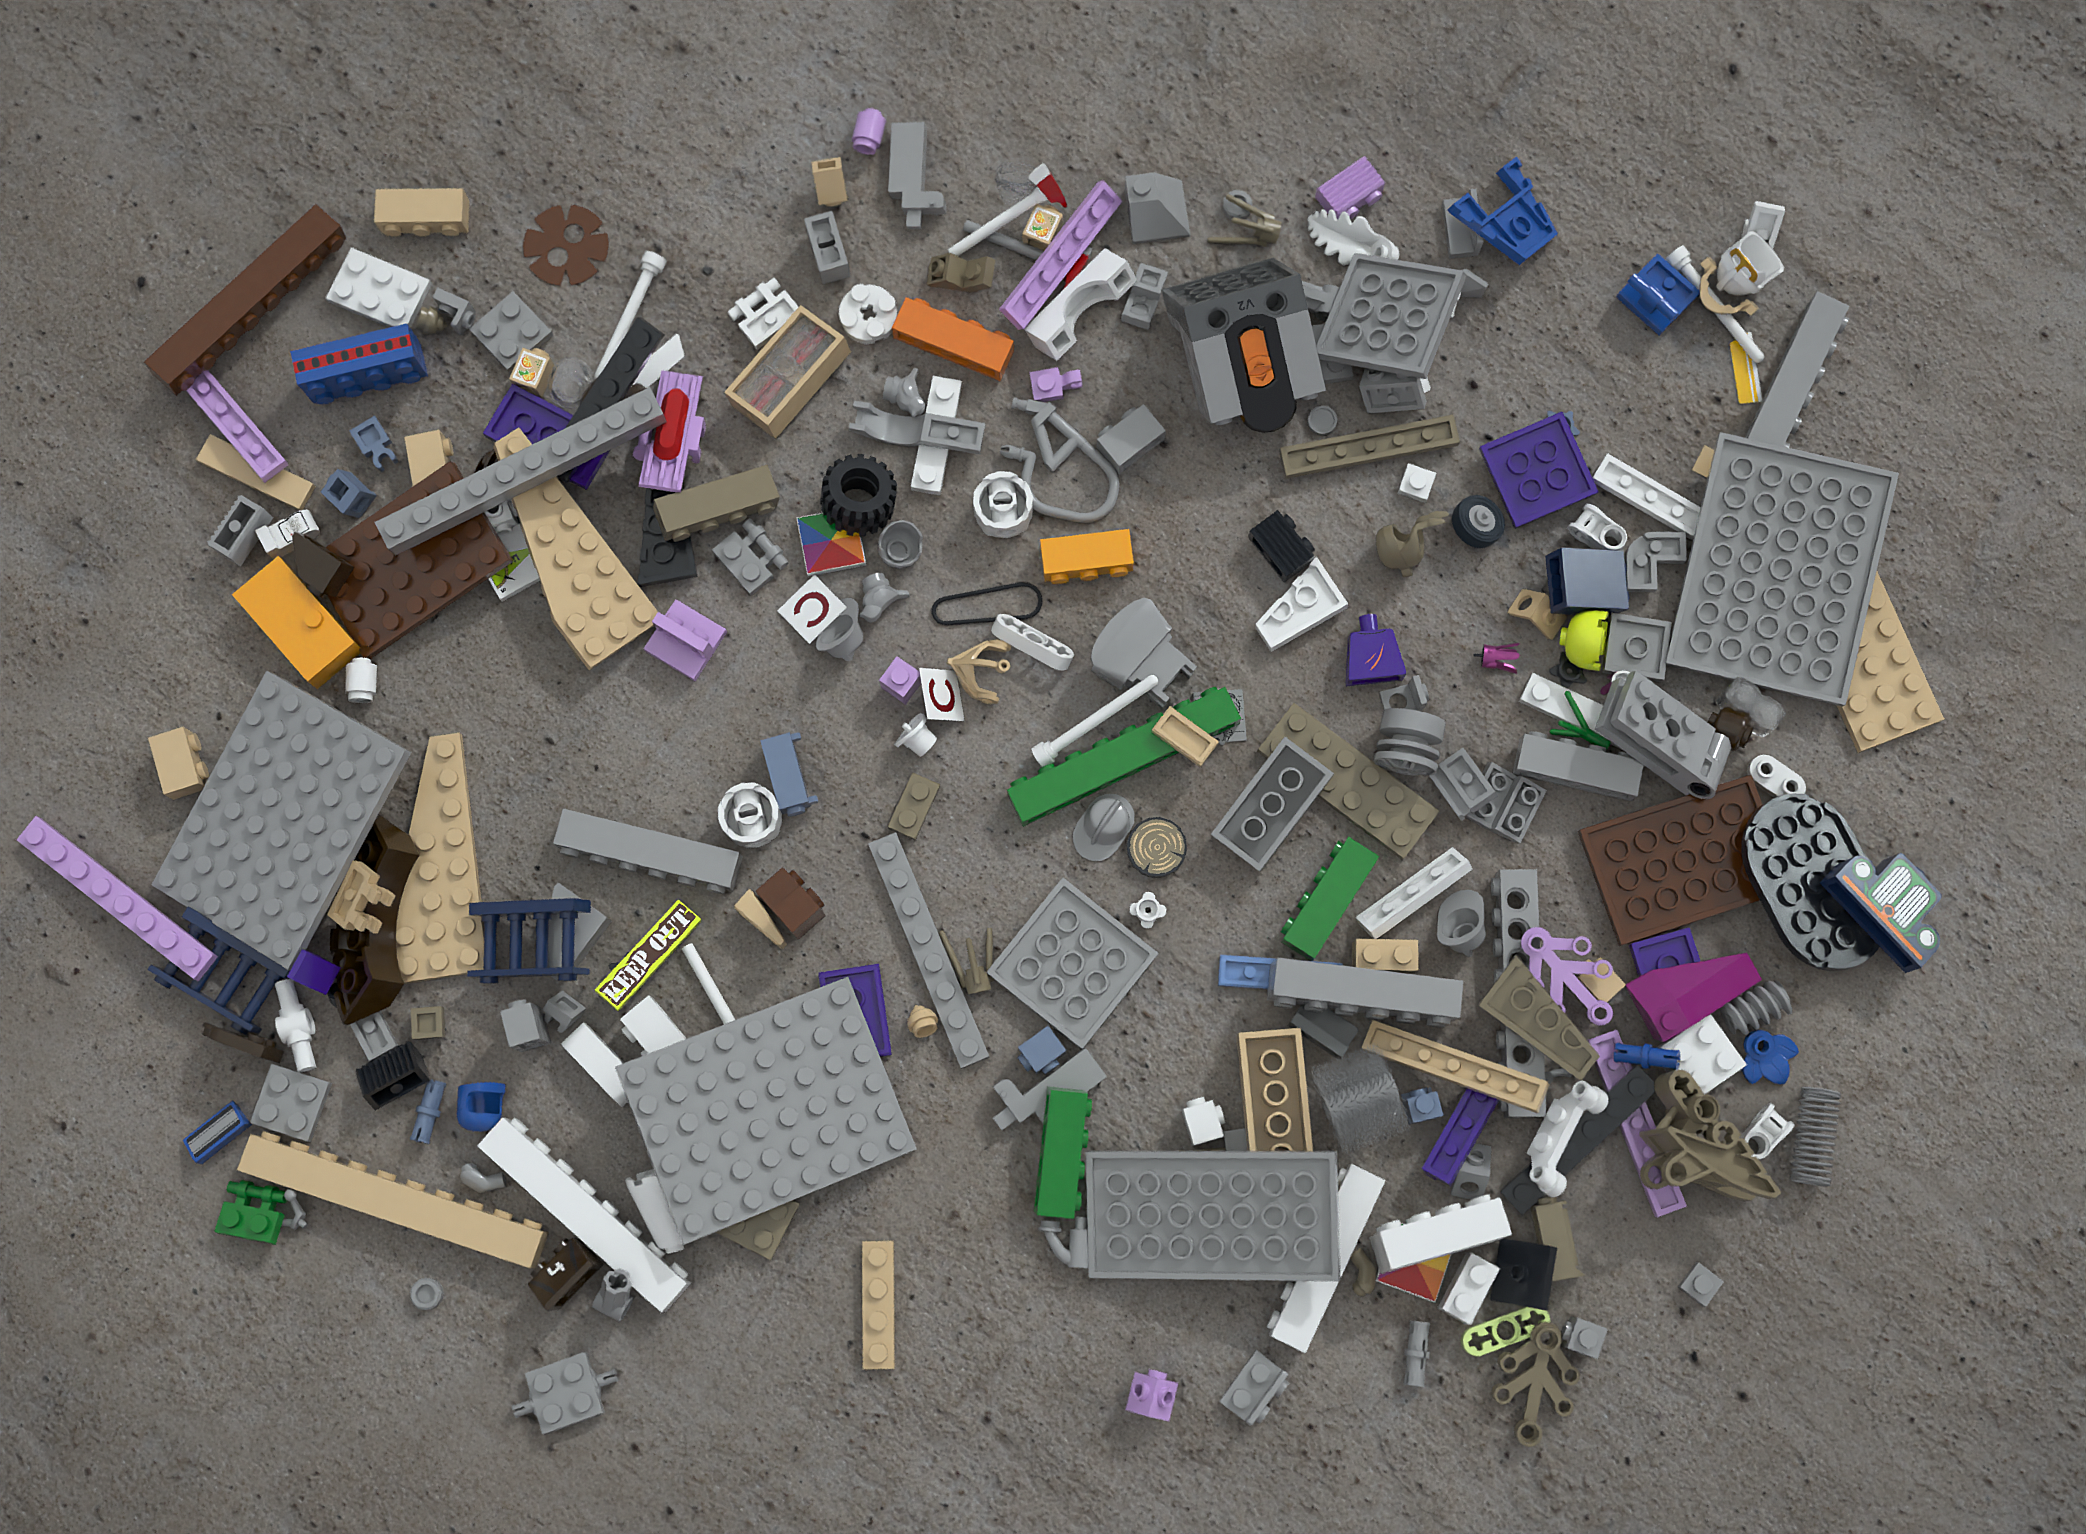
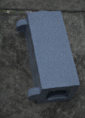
(786, 774)

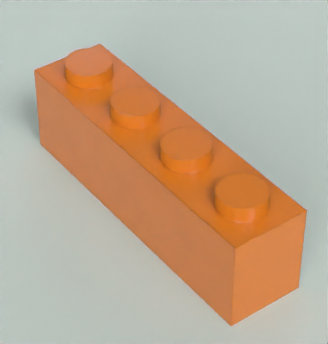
(953, 338)

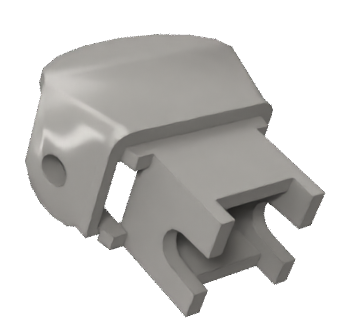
(1139, 646)

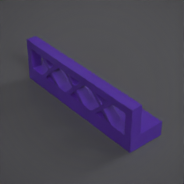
(1459, 1136)

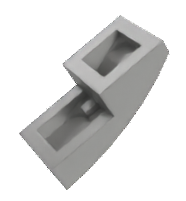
(1144, 296)

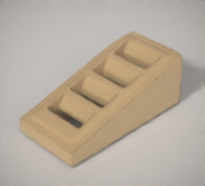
(755, 913)

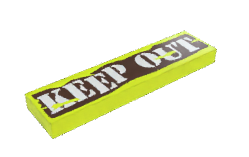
(648, 955)

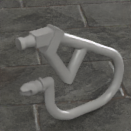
(1047, 412)

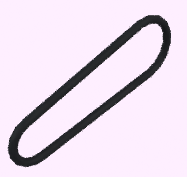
(988, 590)

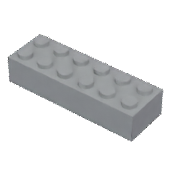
(1364, 991)

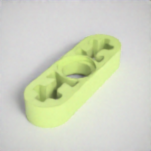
(1524, 1314)

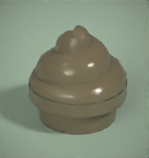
(430, 321)

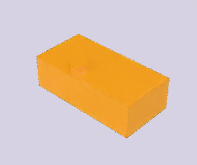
(297, 622)

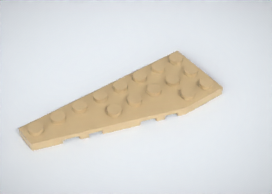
(583, 580)
(1887, 683)
(433, 921)

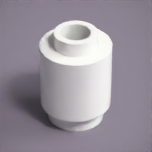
(360, 680)

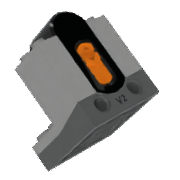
(1247, 343)

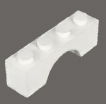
(1102, 279)

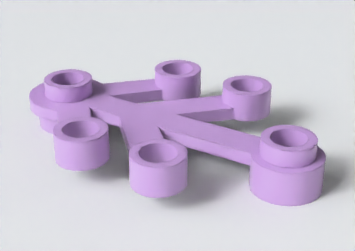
(1563, 970)

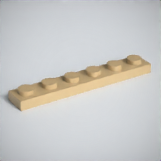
(1456, 1066)

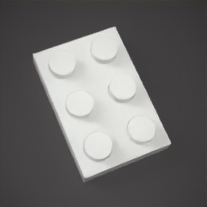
(378, 290)

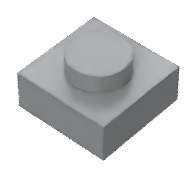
(1700, 1284)

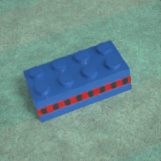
(359, 364)

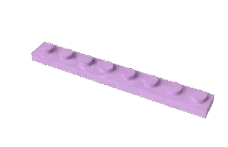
(117, 898)

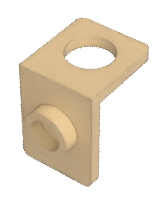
(1538, 612)

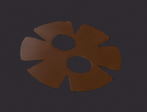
(577, 265)

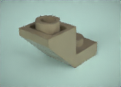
(955, 273)

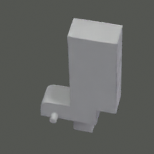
(908, 173)
(1077, 1073)

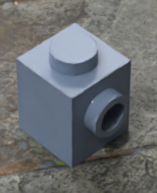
(1041, 1052)

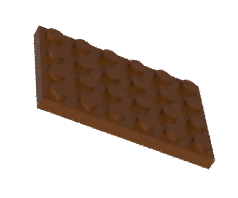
(400, 592)
(1673, 861)

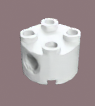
(1003, 504)
(750, 815)

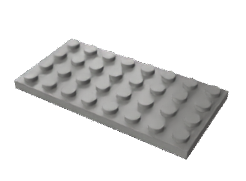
(1213, 1215)

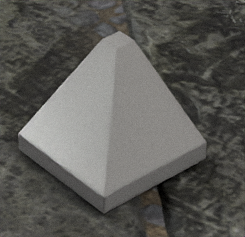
(1473, 285)

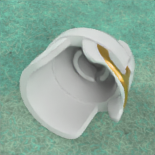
(1747, 266)

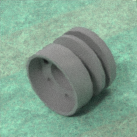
(1410, 735)

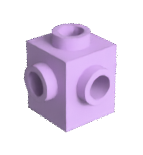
(1152, 1395)

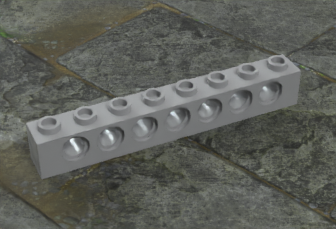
(1525, 886)

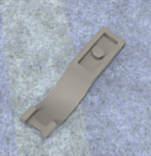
(918, 430)

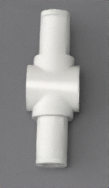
(295, 1025)

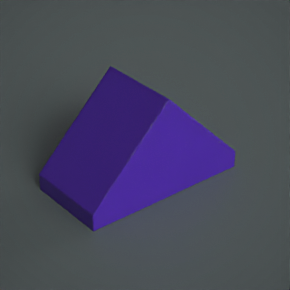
(314, 971)

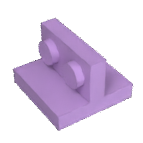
(684, 639)

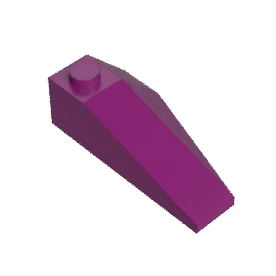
(1687, 993)

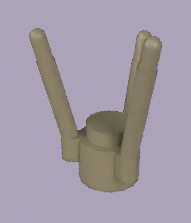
(1265, 229)
(976, 979)

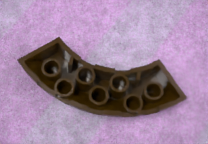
(369, 960)

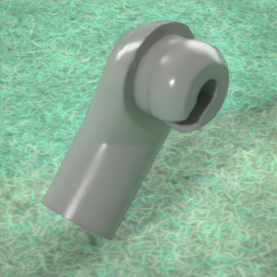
(480, 1183)

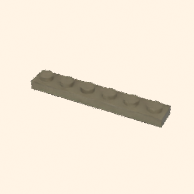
(1369, 446)

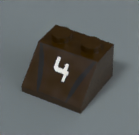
(564, 1274)

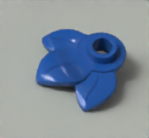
(1771, 1060)

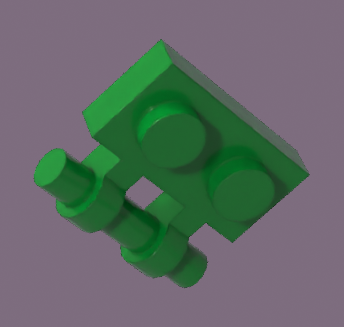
(250, 1222)

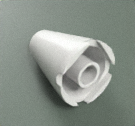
(654, 1210)

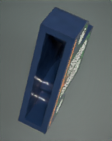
(1889, 905)

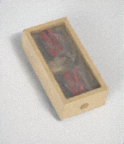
(788, 371)

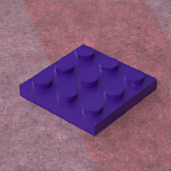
(1538, 470)

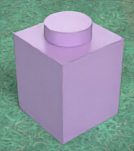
(900, 680)

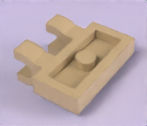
(354, 893)

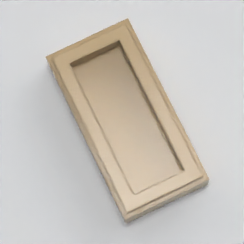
(1185, 736)

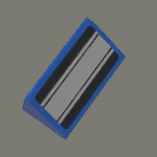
(216, 1133)

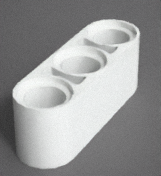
(597, 1060)

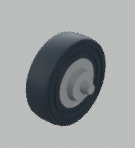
(1478, 521)

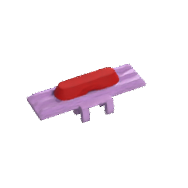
(677, 438)

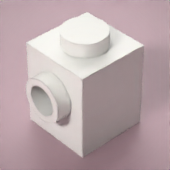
(1203, 1121)

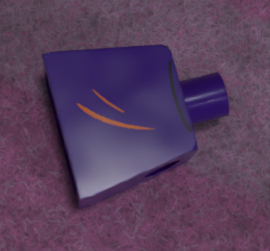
(1373, 655)

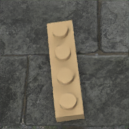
(878, 1304)

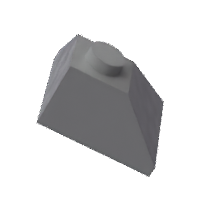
(1155, 207)

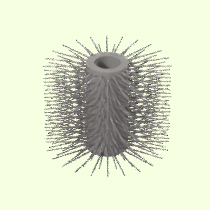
(1358, 1099)

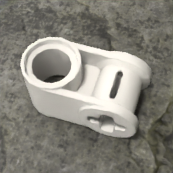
(1597, 529)
(1767, 1129)

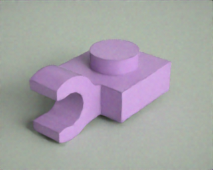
(1048, 383)

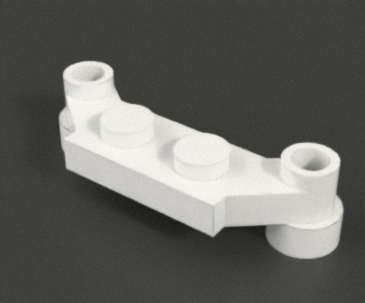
(1556, 1132)

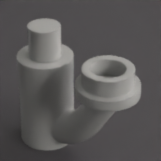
(1077, 1253)

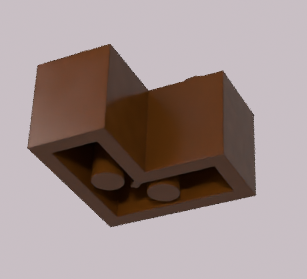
(791, 903)

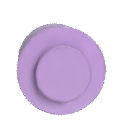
(868, 131)

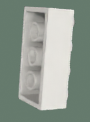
(1437, 1236)

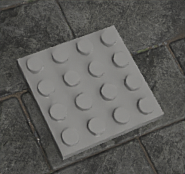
(1390, 315)
(1072, 963)

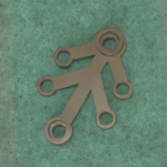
(1537, 1378)

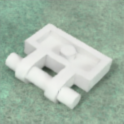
(766, 321)

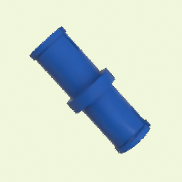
(1647, 1056)

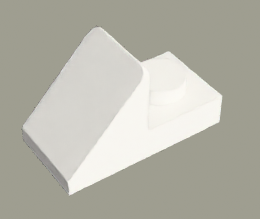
(1765, 221)

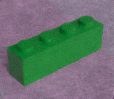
(1329, 899)
(1061, 1152)

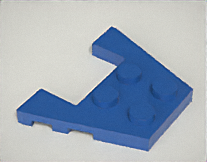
(1518, 225)

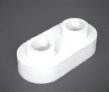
(1776, 780)

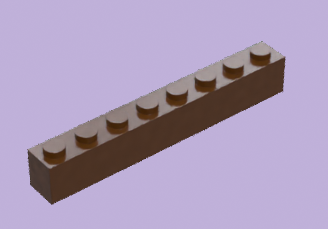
(246, 300)

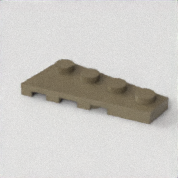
(1533, 1014)

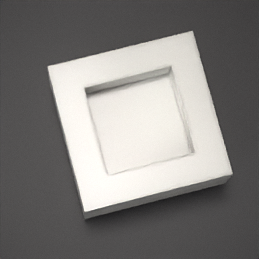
(1416, 483)

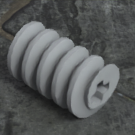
(1756, 1006)

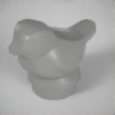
(905, 393)
(878, 596)

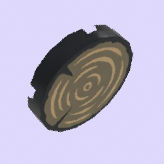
(1156, 847)

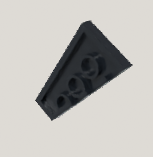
(662, 559)

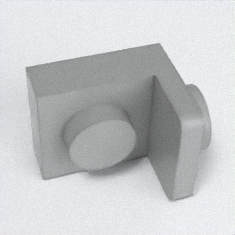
(455, 308)

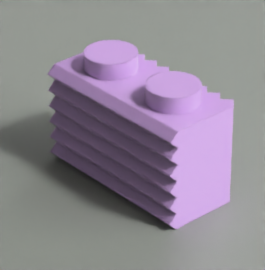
(1351, 189)

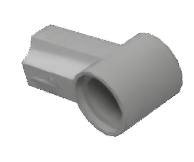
(1320, 299)
(614, 1295)

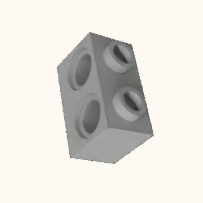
(827, 247)

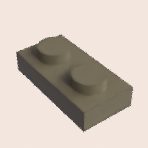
(914, 806)

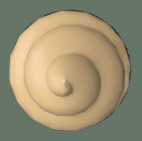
(922, 1021)

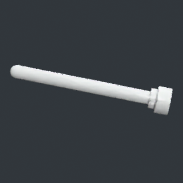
(1681, 262)
(651, 265)
(1047, 752)

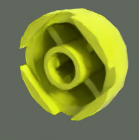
(1585, 639)

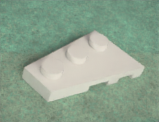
(1304, 606)

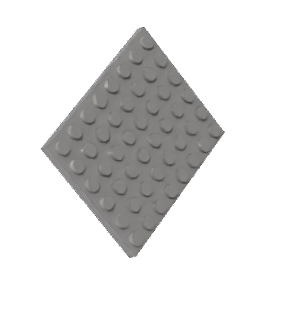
(1781, 568)
(281, 819)
(765, 1109)

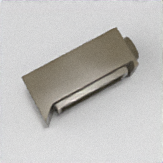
(1554, 1229)

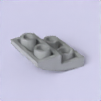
(1513, 808)

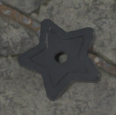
(1567, 679)

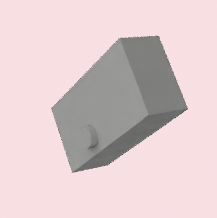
(1272, 804)

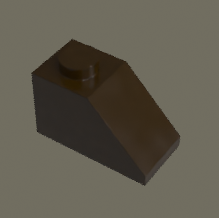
(319, 566)

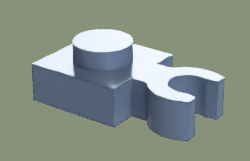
(373, 440)

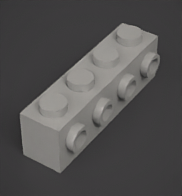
(1578, 766)

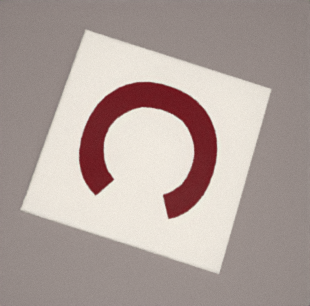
(812, 609)
(941, 694)

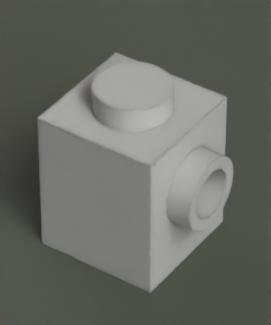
(1583, 1337)

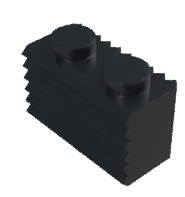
(1282, 545)
(392, 1075)

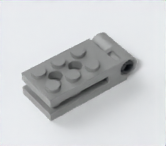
(1664, 735)

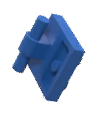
(1658, 294)

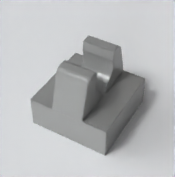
(564, 1010)

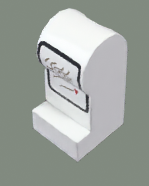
(278, 537)

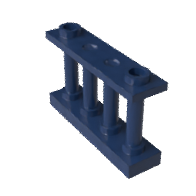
(516, 913)
(249, 957)

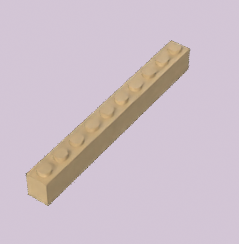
(392, 1200)

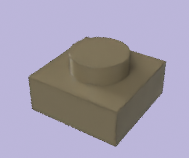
(427, 1023)

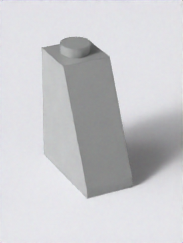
(587, 931)

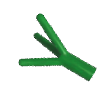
(1584, 732)

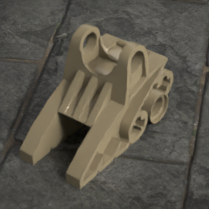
(1685, 1158)

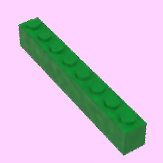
(1114, 759)

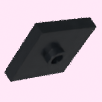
(1524, 1274)

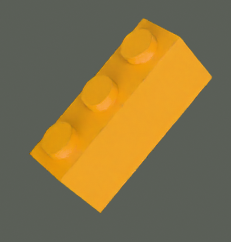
(1086, 556)

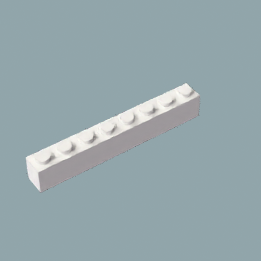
(584, 1214)

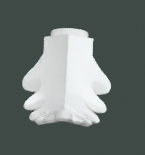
(1348, 237)

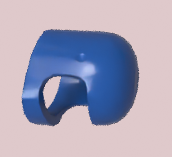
(480, 1105)

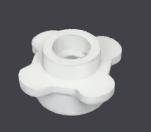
(1147, 919)

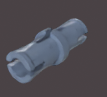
(428, 1111)

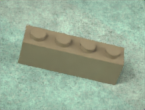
(716, 503)

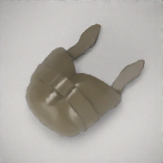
(1405, 550)

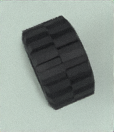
(863, 475)

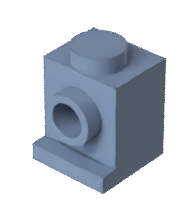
(348, 493)
(1421, 1105)

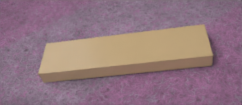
(283, 486)

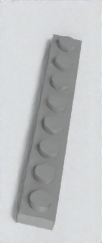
(928, 950)

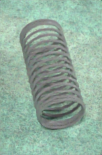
(1824, 1096)

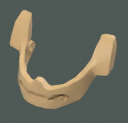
(1710, 304)

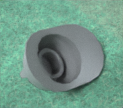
(843, 634)
(1103, 827)
(1462, 922)

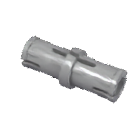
(1416, 1353)

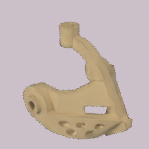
(964, 668)

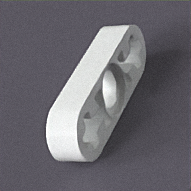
(1032, 642)

